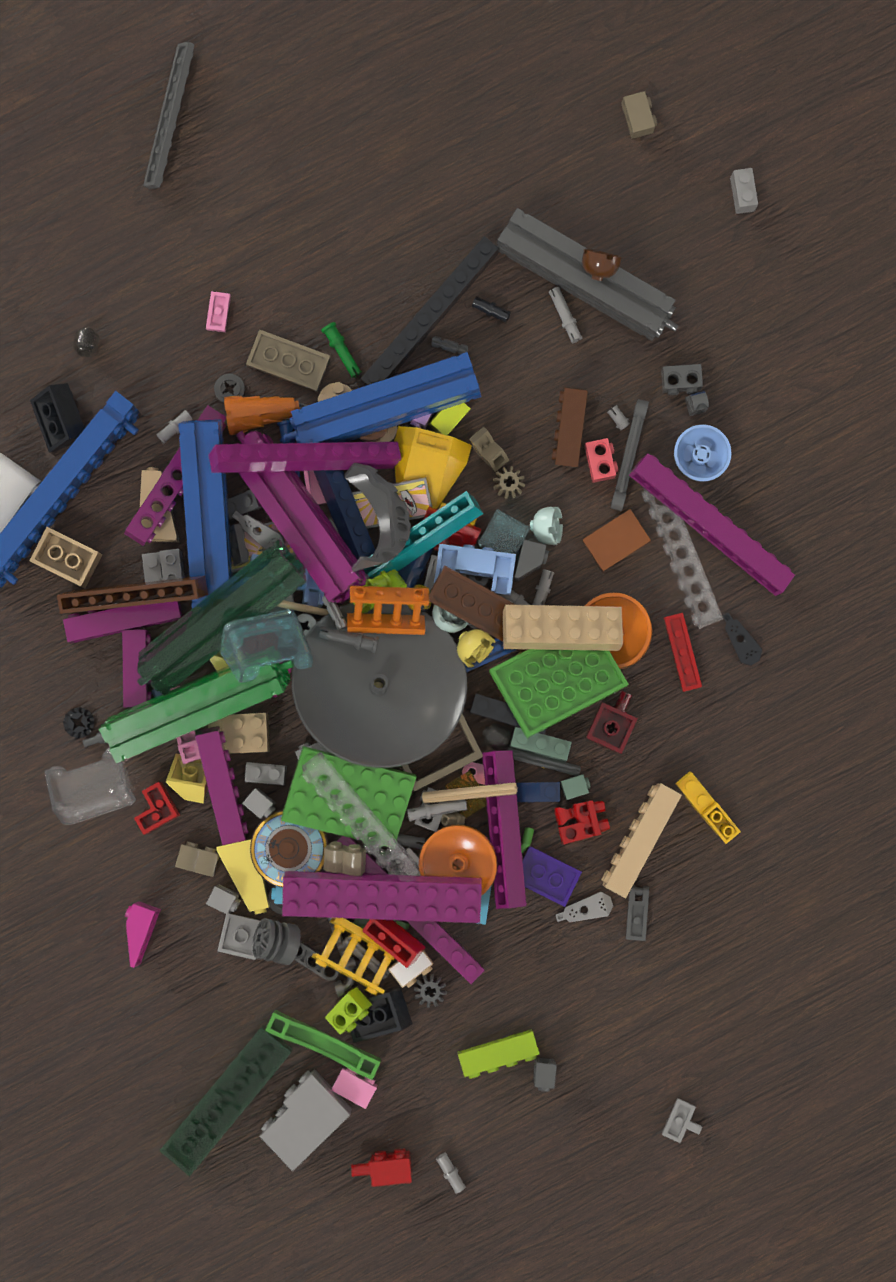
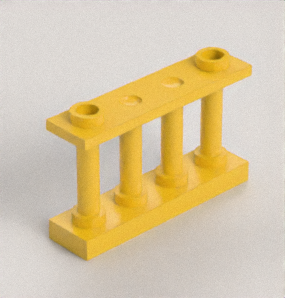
(357, 935)

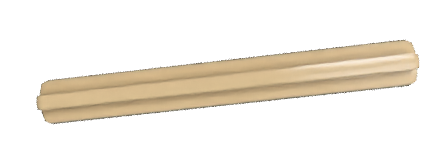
(469, 793)

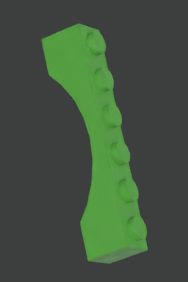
(323, 1043)

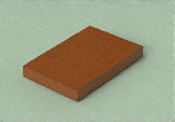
(616, 540)

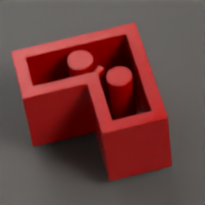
(162, 809)

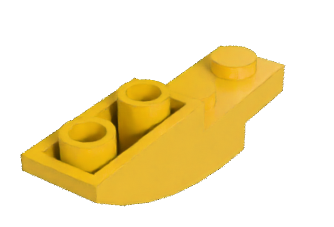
(707, 807)

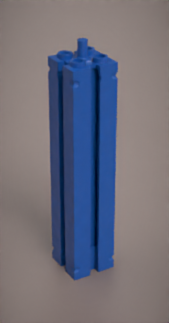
(386, 403)
(205, 505)

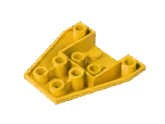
(430, 456)

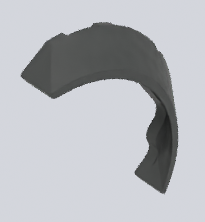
(390, 512)

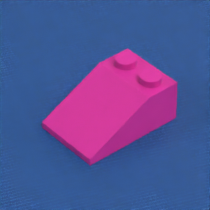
(139, 927)

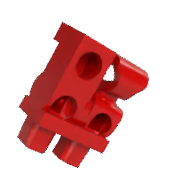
(586, 819)

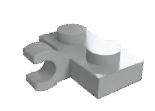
(680, 1121)

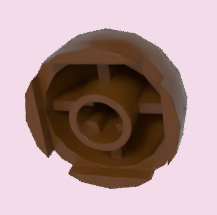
(600, 264)

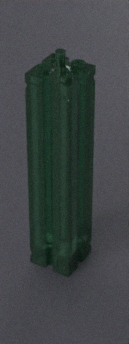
(199, 633)

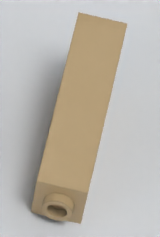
(168, 530)

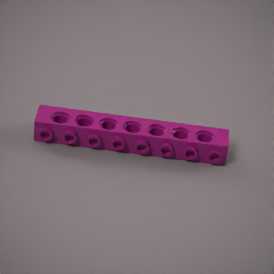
(135, 529)

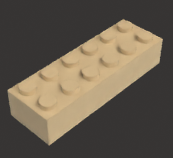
(562, 627)
(641, 839)

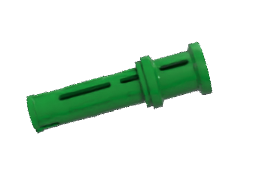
(337, 342)

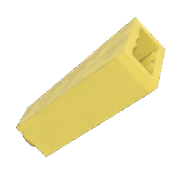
(244, 875)

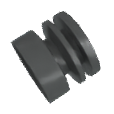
(276, 941)

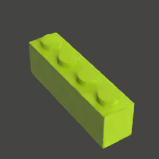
(498, 1053)

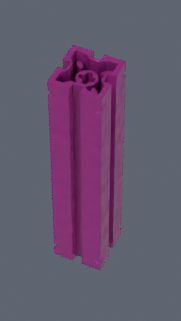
(304, 527)

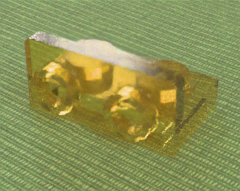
(464, 781)

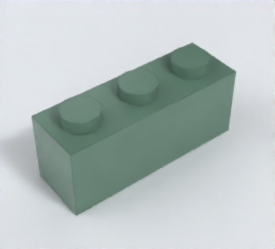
(541, 745)

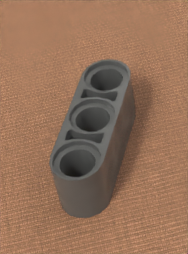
(304, 960)

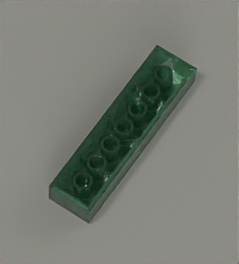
(226, 1100)

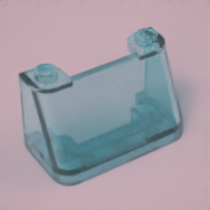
(263, 642)

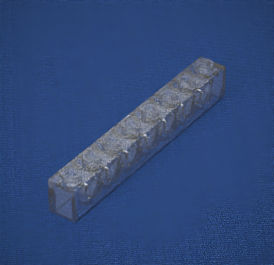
(691, 560)
(321, 766)

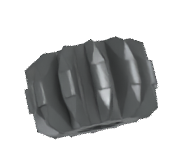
(426, 996)

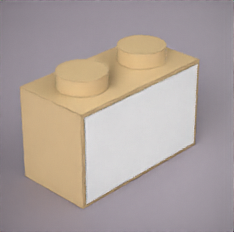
(407, 976)

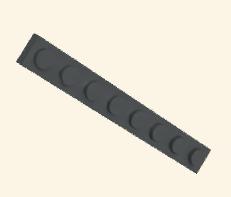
(168, 116)

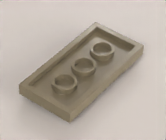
(288, 360)

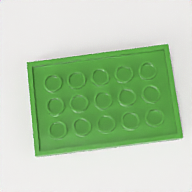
(555, 684)
(382, 790)

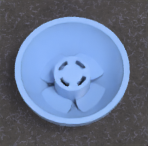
(711, 447)

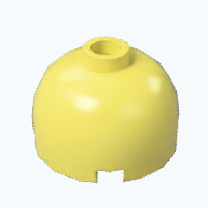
(474, 646)

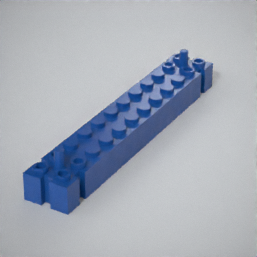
(63, 482)

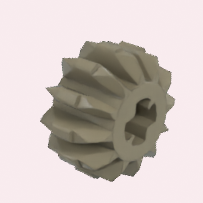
(504, 477)

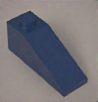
(538, 792)

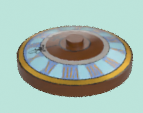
(286, 847)

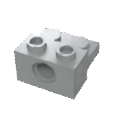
(169, 560)

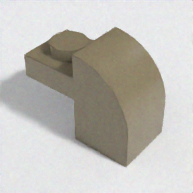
(488, 449)

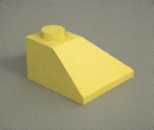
(188, 779)

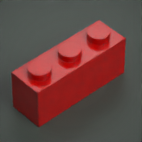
(394, 940)

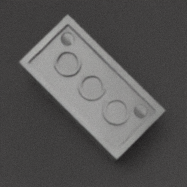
(305, 1119)

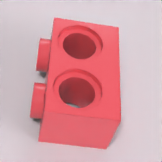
(595, 460)

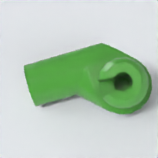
(527, 838)

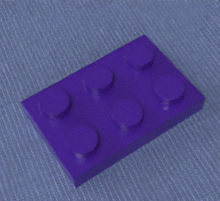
(549, 876)

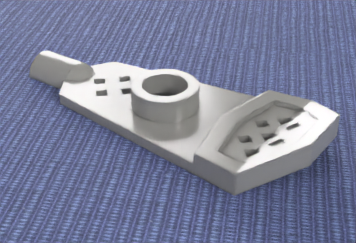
(266, 537)
(593, 906)

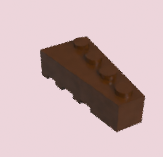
(570, 426)

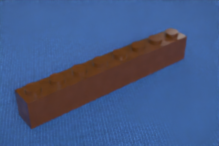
(132, 594)

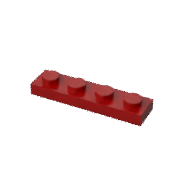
(682, 652)

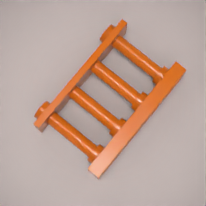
(387, 623)

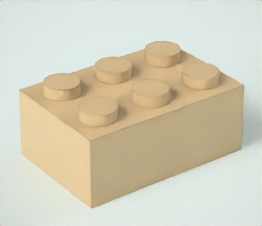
(66, 557)
(245, 732)

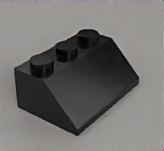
(57, 416)

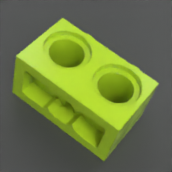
(346, 1009)

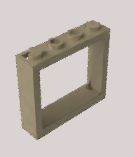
(453, 766)

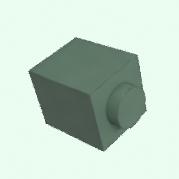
(575, 786)

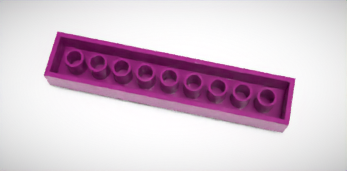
(382, 897)

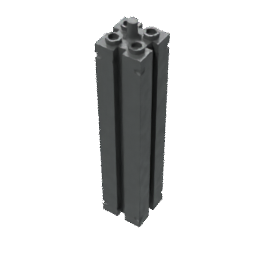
(560, 262)

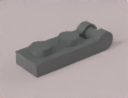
(637, 914)

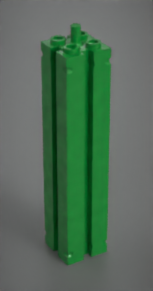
(189, 708)

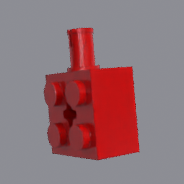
(386, 1168)

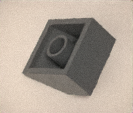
(530, 559)

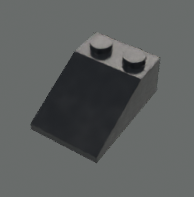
(385, 1016)

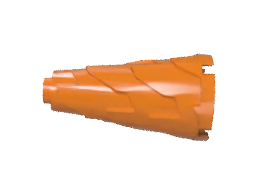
(255, 412)

